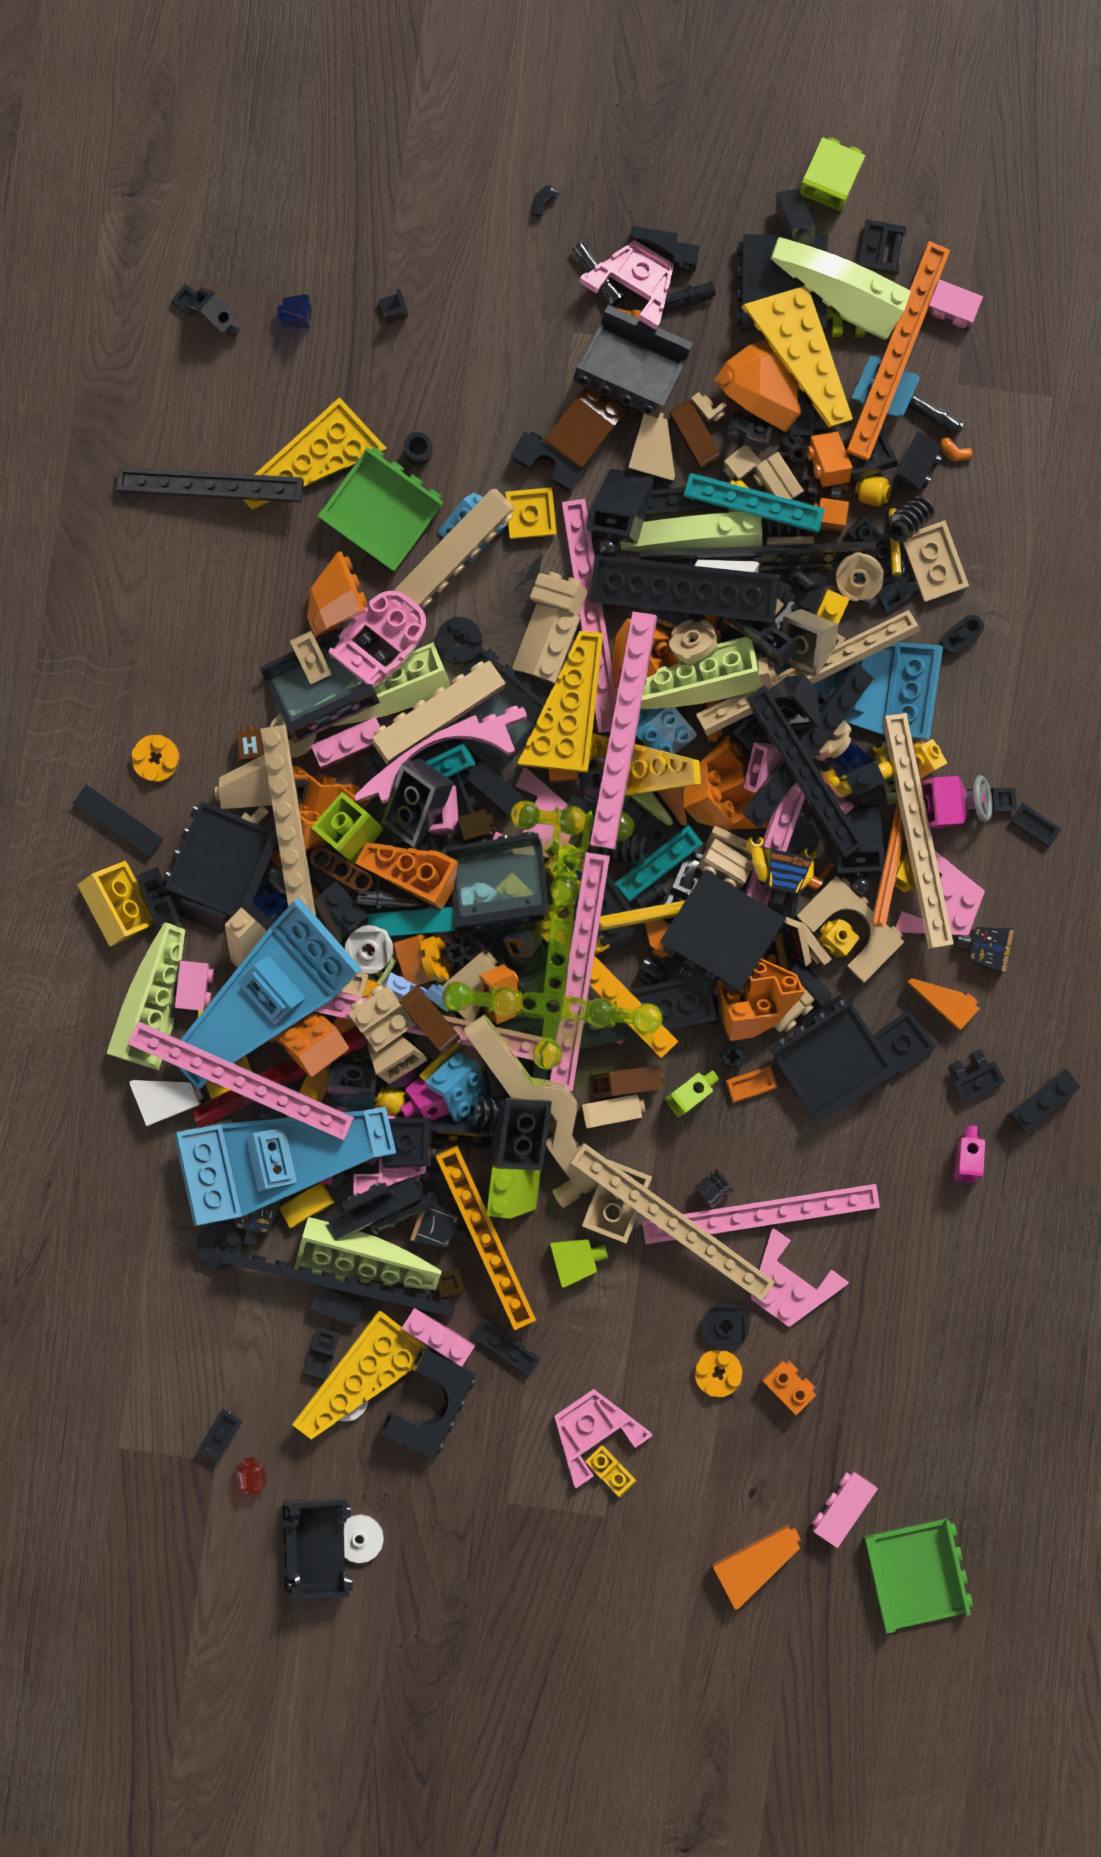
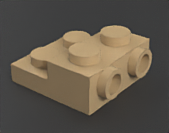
(381, 1017)

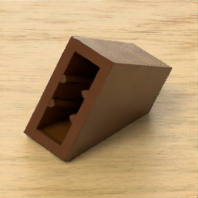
(627, 1081)

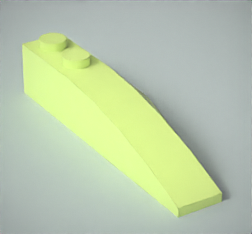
(851, 289)
(699, 532)
(720, 675)
(411, 683)
(150, 996)
(362, 1258)

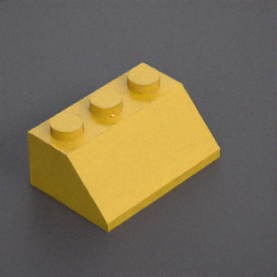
(117, 903)

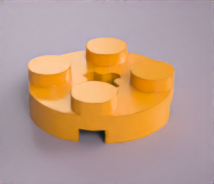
(142, 754)
(434, 963)
(705, 1369)

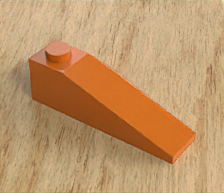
(421, 873)

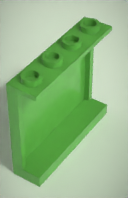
(381, 508)
(918, 1574)

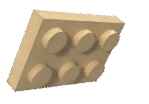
(935, 562)

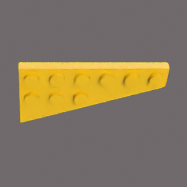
(800, 344)
(322, 448)
(566, 722)
(652, 768)
(369, 1366)

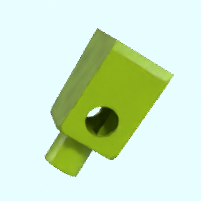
(576, 1259)

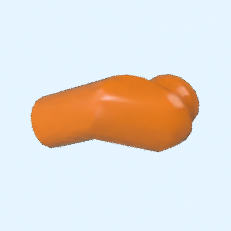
(952, 452)

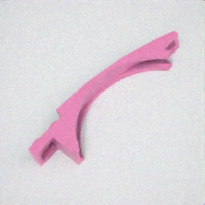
(490, 731)

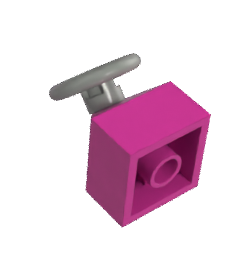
(949, 801)

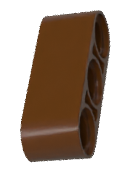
(695, 435)
(332, 865)
(429, 1019)

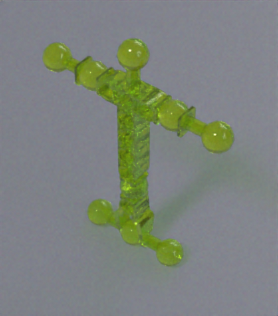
(564, 891)

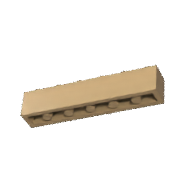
(456, 548)
(437, 712)

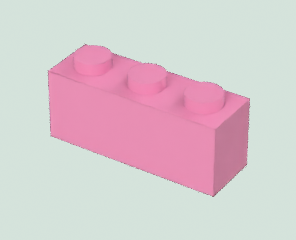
(345, 744)
(438, 1336)
(843, 1508)

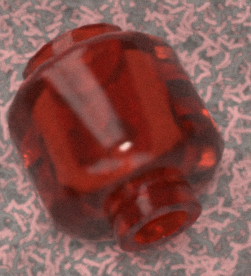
(250, 1476)

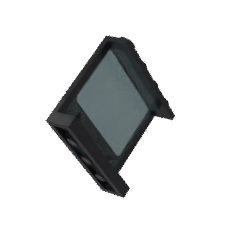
(514, 694)
(317, 705)
(499, 883)

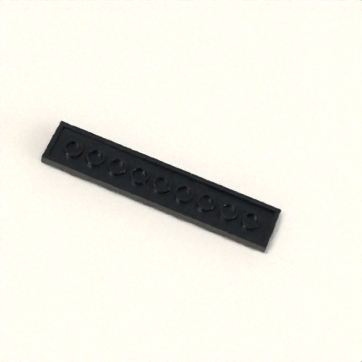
(680, 1002)

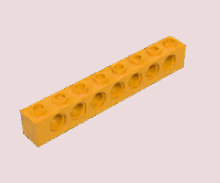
(485, 1237)

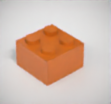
(314, 1043)

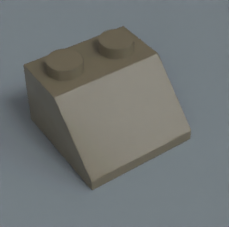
(813, 638)

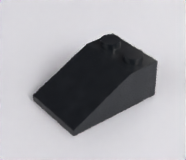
(416, 800)
(521, 1134)

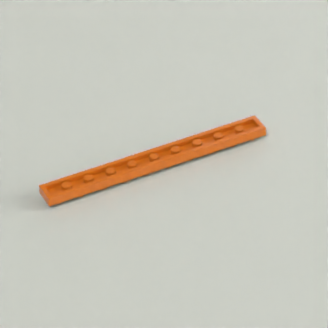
(898, 352)

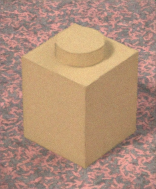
(740, 463)

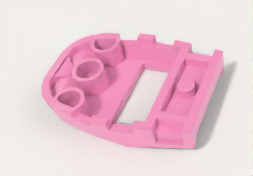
(394, 620)

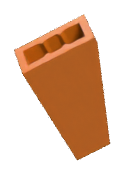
(753, 1565)

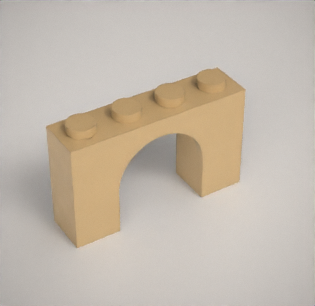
(838, 897)

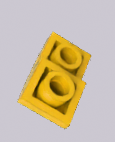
(306, 1205)
(611, 1471)

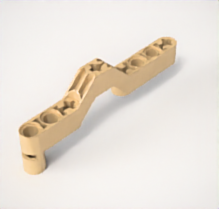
(522, 1086)

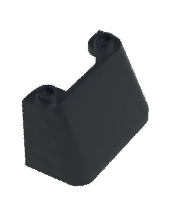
(315, 1548)

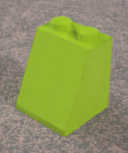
(832, 173)
(347, 827)
(512, 1192)

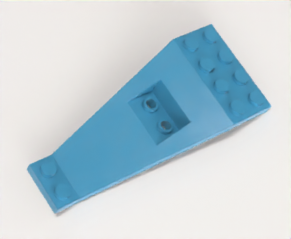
(902, 684)
(277, 984)
(232, 1169)

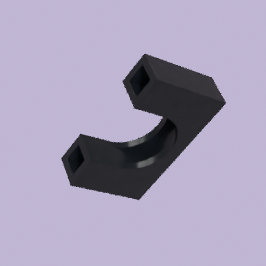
(428, 1435)

